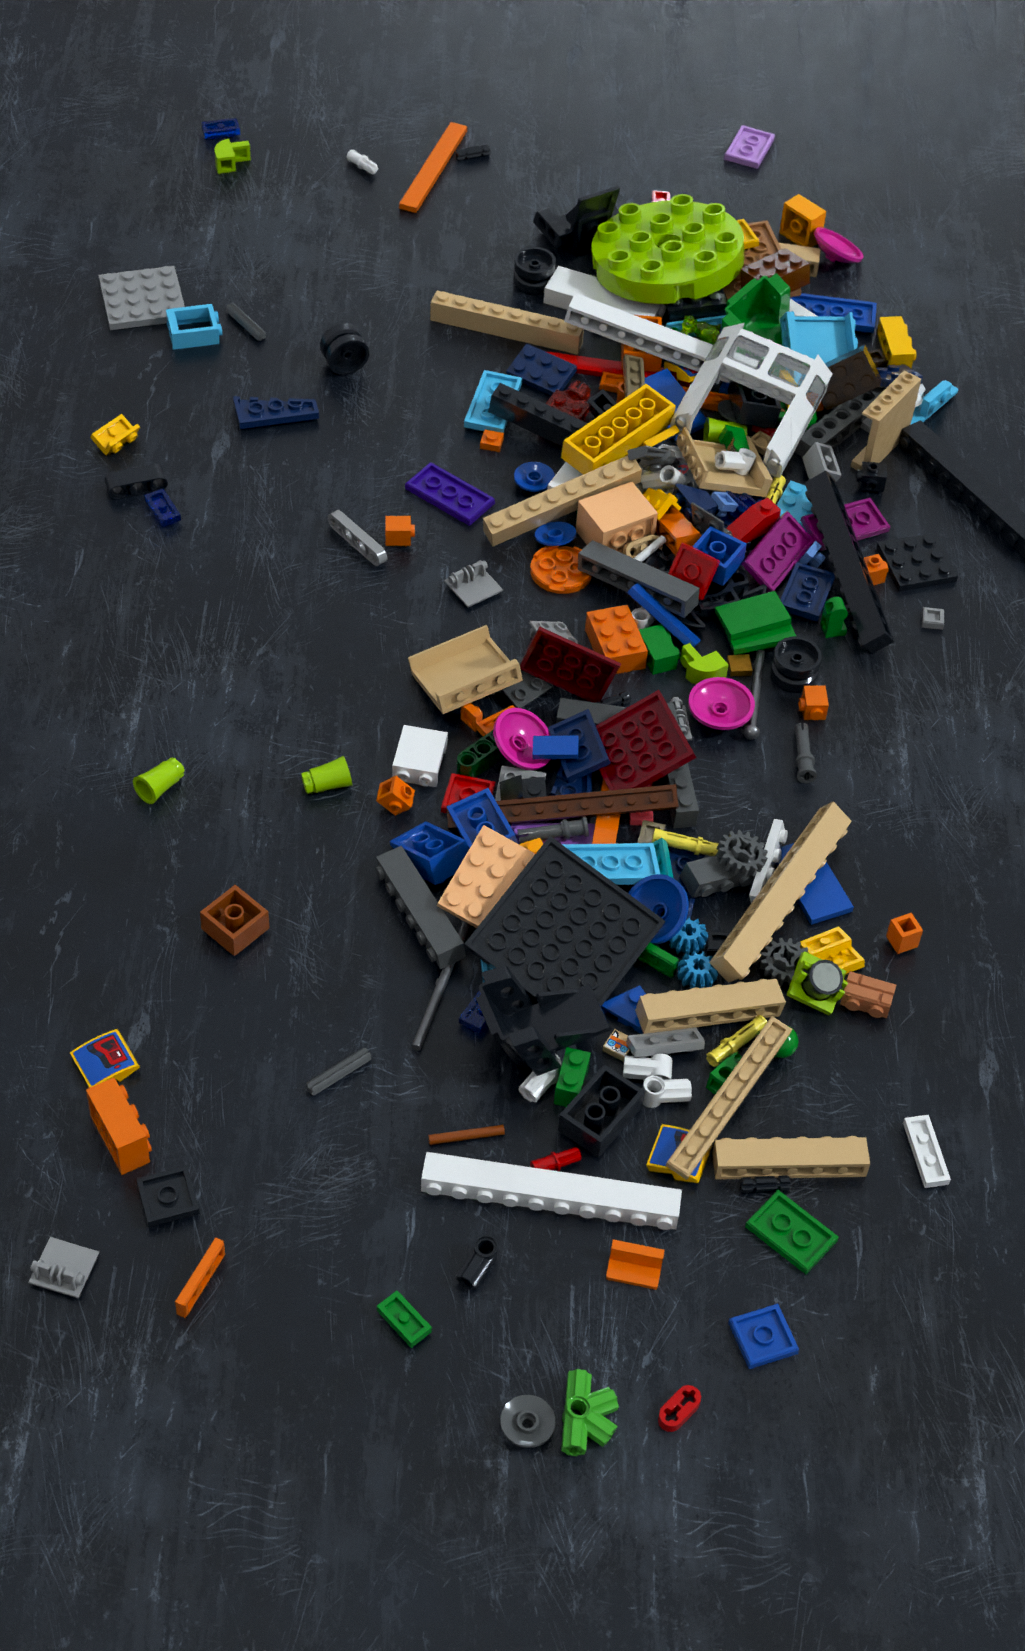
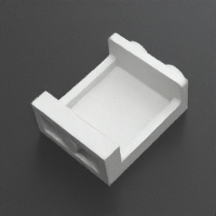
(419, 755)

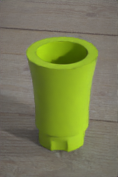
(714, 427)
(327, 776)
(158, 780)

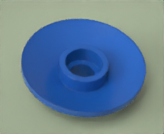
(533, 476)
(555, 533)

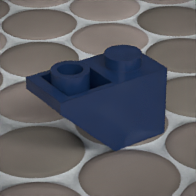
(687, 495)

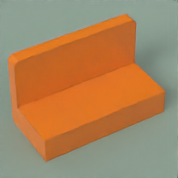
(635, 1264)

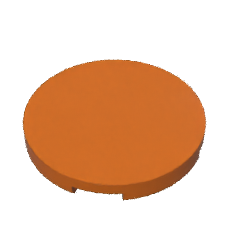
(557, 570)

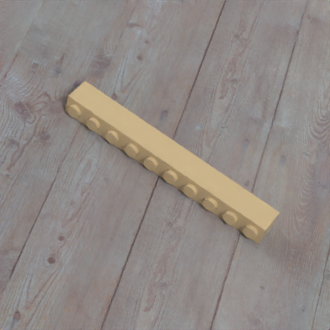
(780, 893)

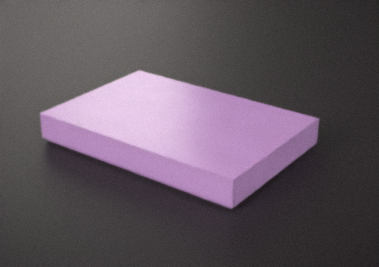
(749, 147)

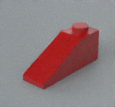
(755, 521)

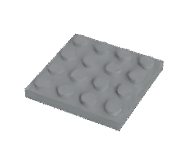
(140, 296)

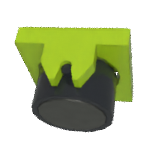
(820, 981)

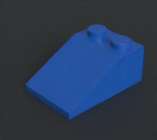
(479, 810)
(432, 851)

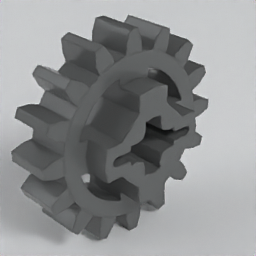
(742, 853)
(784, 960)

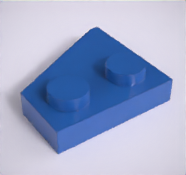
(624, 1007)

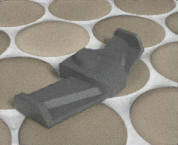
(653, 458)

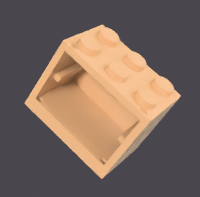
(616, 517)

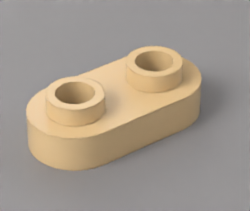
(639, 545)

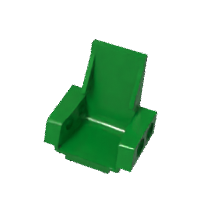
(760, 307)

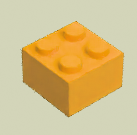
(800, 220)

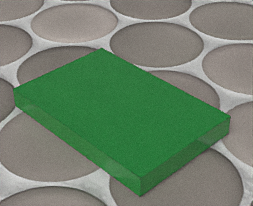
(753, 615)
(760, 640)
(791, 1232)

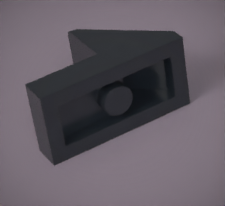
(522, 788)

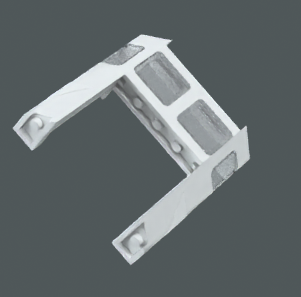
(769, 370)

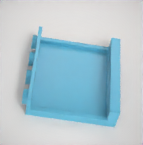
(819, 335)

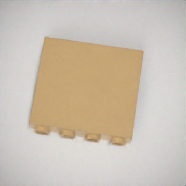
(889, 415)
(701, 462)
(464, 670)

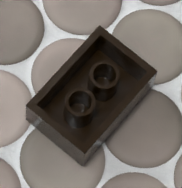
(851, 377)

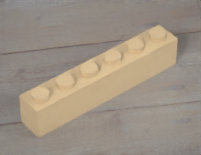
(709, 1005)
(791, 1157)

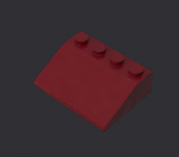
(569, 665)

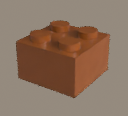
(234, 920)

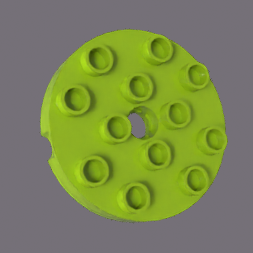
(668, 250)

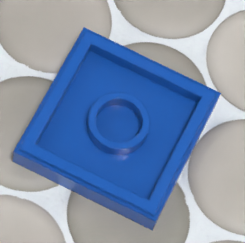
(763, 1336)

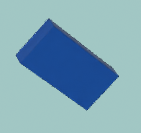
(555, 747)

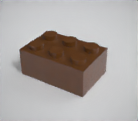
(785, 263)

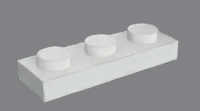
(926, 1151)

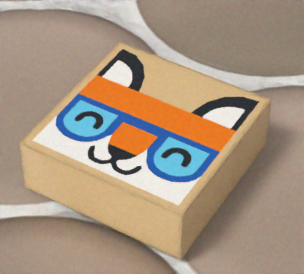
(616, 1045)

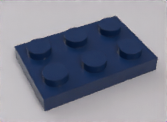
(542, 370)
(807, 591)
(591, 753)

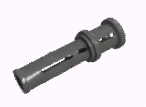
(805, 760)
(565, 829)

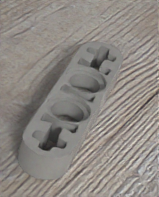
(357, 537)

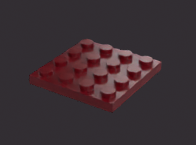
(643, 744)

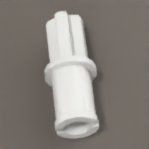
(362, 161)

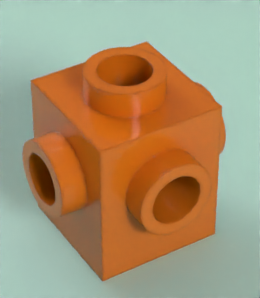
(395, 795)

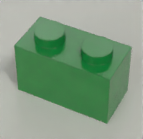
(661, 654)
(571, 1076)

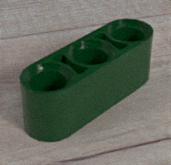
(478, 756)

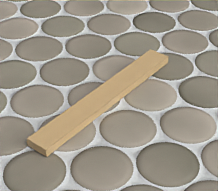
(728, 1098)

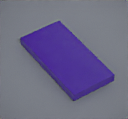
(450, 493)

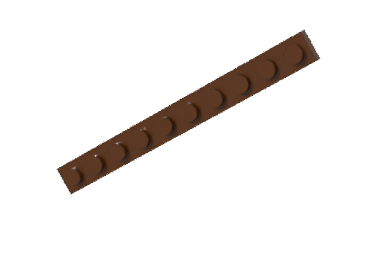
(586, 804)

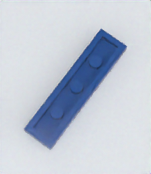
(662, 615)

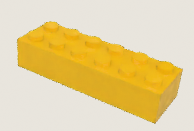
(618, 430)

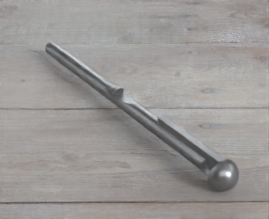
(750, 730)
(441, 983)

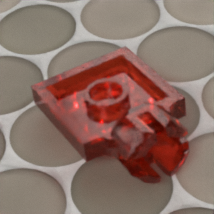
(572, 400)

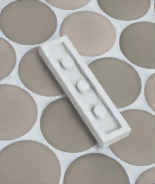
(773, 845)

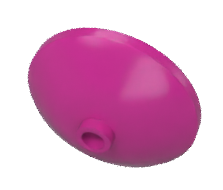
(837, 247)
(721, 703)
(514, 737)

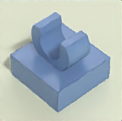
(724, 502)
(813, 556)

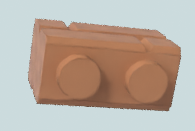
(868, 995)

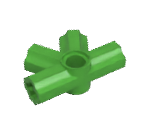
(593, 1409)

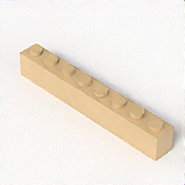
(506, 322)
(558, 500)

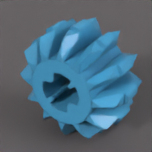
(690, 937)
(696, 971)

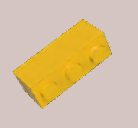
(895, 341)

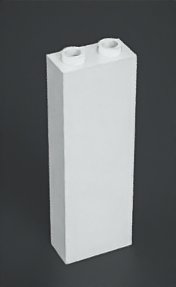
(567, 282)

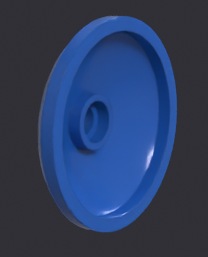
(659, 894)

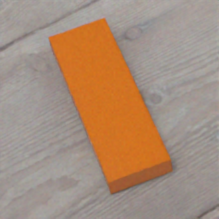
(200, 1277)

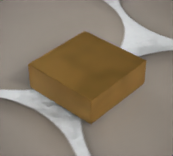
(739, 665)

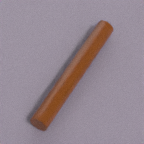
(466, 1134)

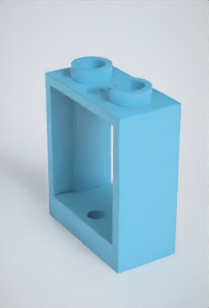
(197, 336)

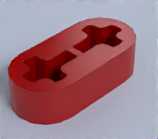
(683, 1412)

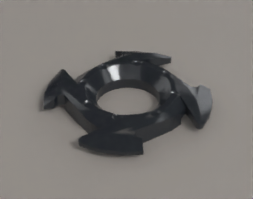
(734, 591)

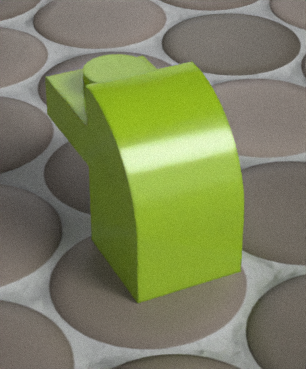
(228, 153)
(701, 667)

